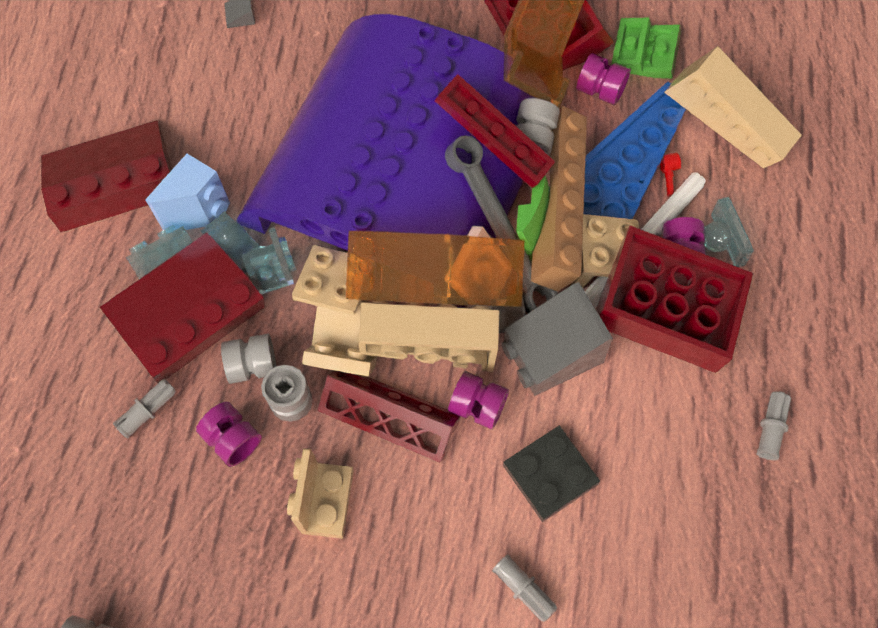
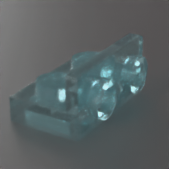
(148, 257)
(270, 265)

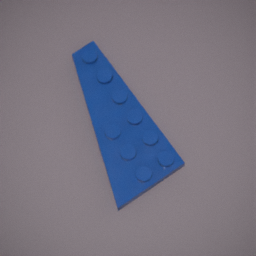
(628, 158)

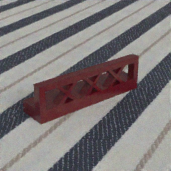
(495, 131)
(392, 402)

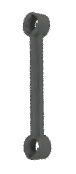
(492, 209)

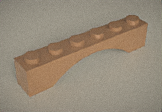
(559, 246)

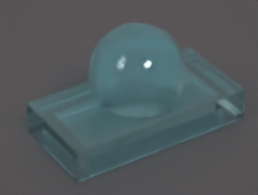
(728, 233)
(231, 238)

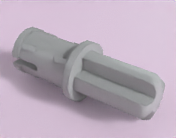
(144, 408)
(774, 426)
(525, 588)

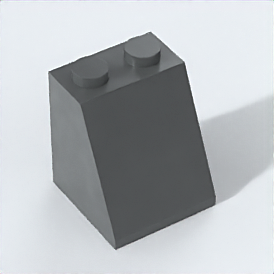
(557, 340)

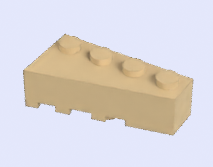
(734, 108)
(430, 333)

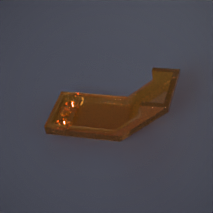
(536, 47)
(434, 268)

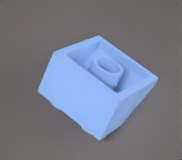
(188, 196)

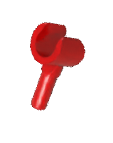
(670, 163)

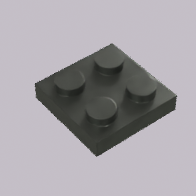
(551, 473)

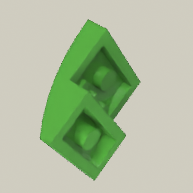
(647, 47)
(532, 216)

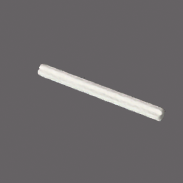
(668, 211)

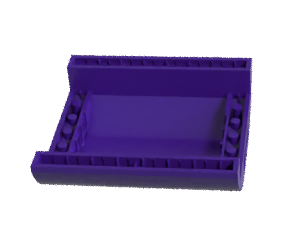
(375, 140)

